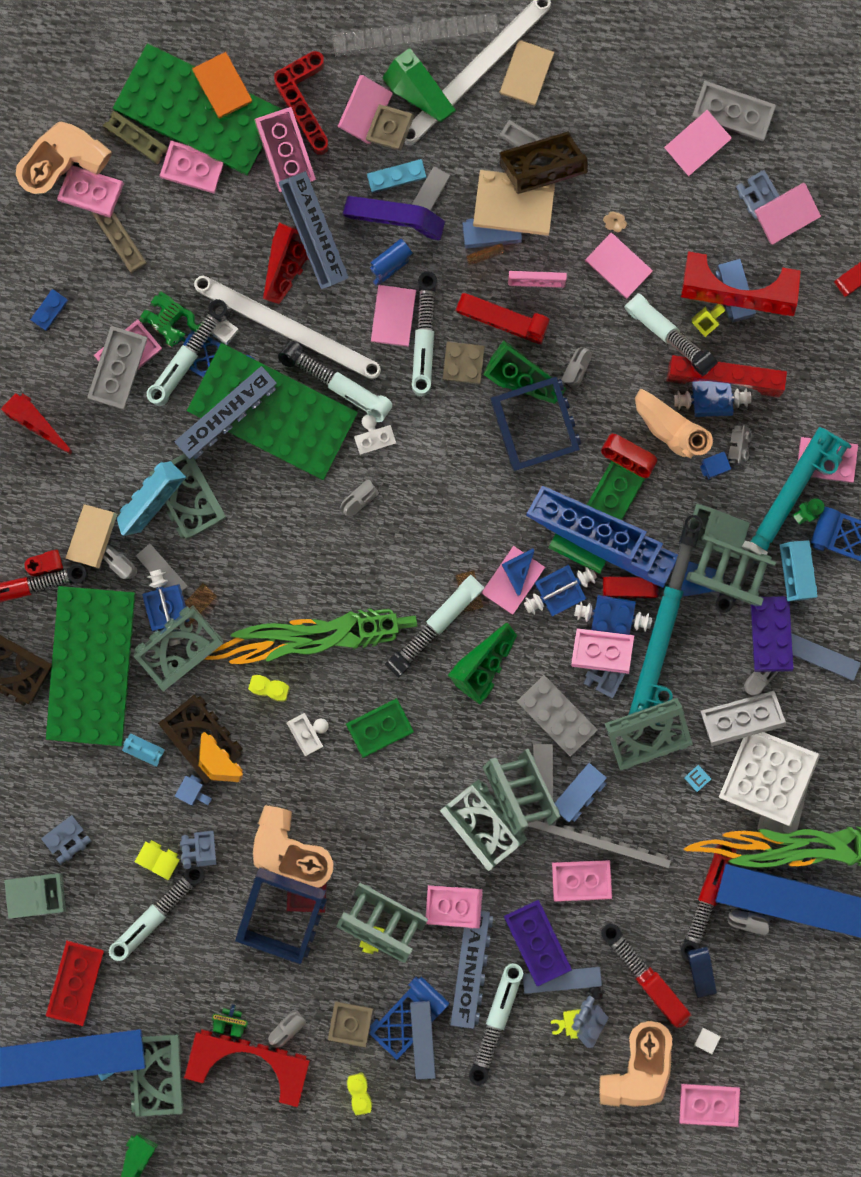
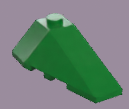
(413, 82)

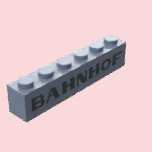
(313, 230)
(228, 410)
(469, 973)

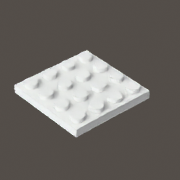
(769, 777)

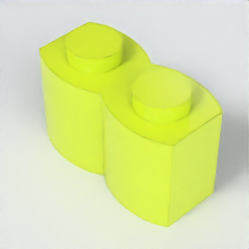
(264, 687)
(157, 860)
(361, 1100)

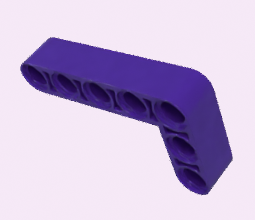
(395, 214)

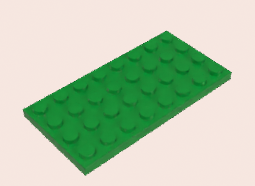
(171, 101)
(289, 423)
(90, 666)

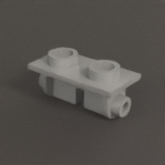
(741, 437)

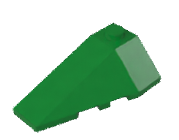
(514, 370)
(477, 669)
(137, 1155)

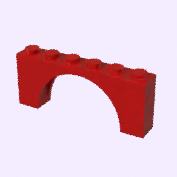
(702, 285)
(764, 380)
(288, 1068)

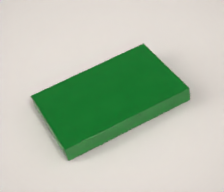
(616, 491)
(576, 553)
(379, 728)

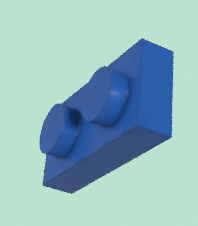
(49, 310)

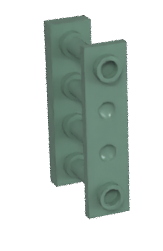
(716, 583)
(506, 798)
(374, 937)

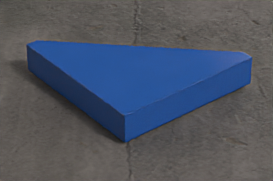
(517, 570)

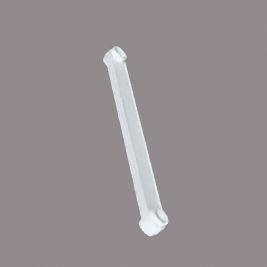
(483, 63)
(288, 327)

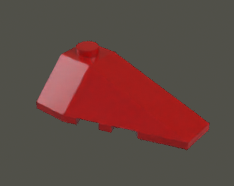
(285, 262)
(25, 413)

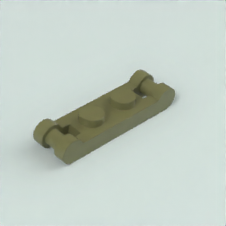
(135, 137)

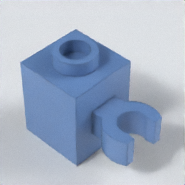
(191, 790)

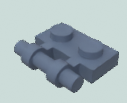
(762, 188)
(607, 683)
(64, 833)
(204, 846)
(589, 1022)

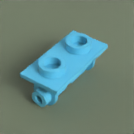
(143, 749)

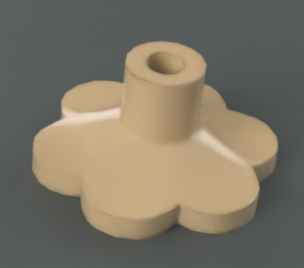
(615, 221)

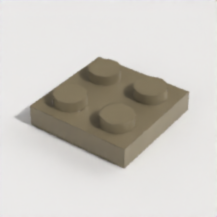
(389, 127)
(463, 362)
(350, 1024)

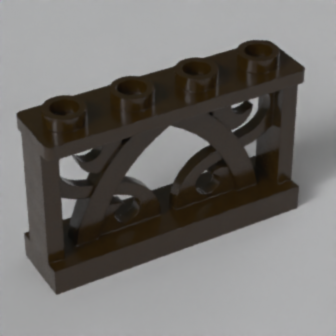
(536, 176)
(33, 666)
(174, 733)

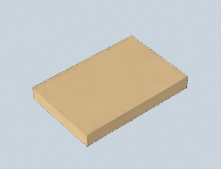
(526, 72)
(91, 536)

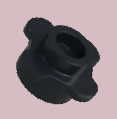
(595, 992)

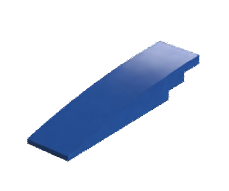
(603, 536)
(790, 900)
(71, 1058)

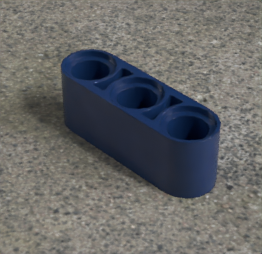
(702, 972)

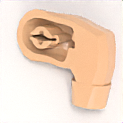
(55, 154)
(672, 428)
(287, 856)
(647, 1069)

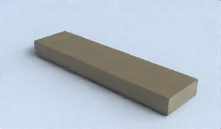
(121, 241)

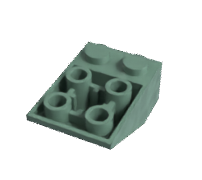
(726, 527)
(35, 895)

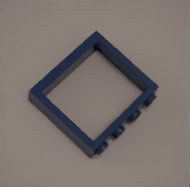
(502, 423)
(271, 945)

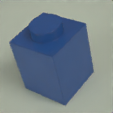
(715, 465)

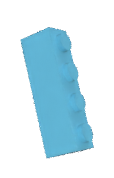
(149, 498)

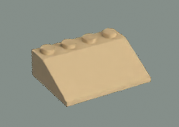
(504, 209)

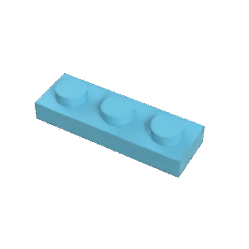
(396, 176)

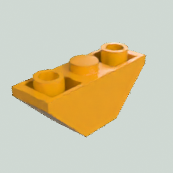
(216, 761)

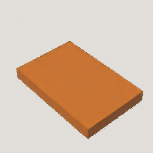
(222, 85)

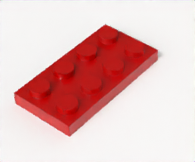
(75, 983)

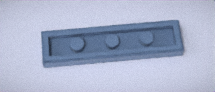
(824, 657)
(572, 980)
(422, 1040)

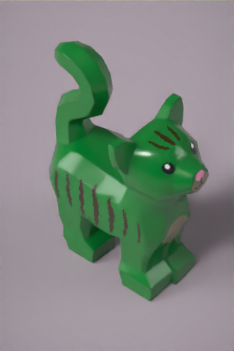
(168, 316)

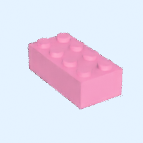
(283, 145)

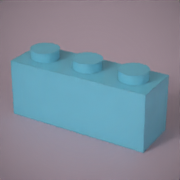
(798, 570)

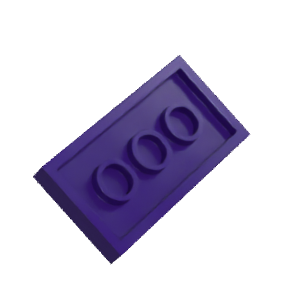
(772, 635)
(537, 943)

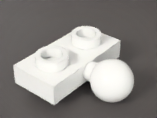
(374, 437)
(306, 733)

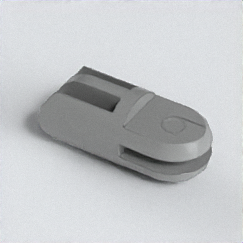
(577, 367)
(359, 498)
(119, 563)
(758, 681)
(749, 921)
(286, 1029)

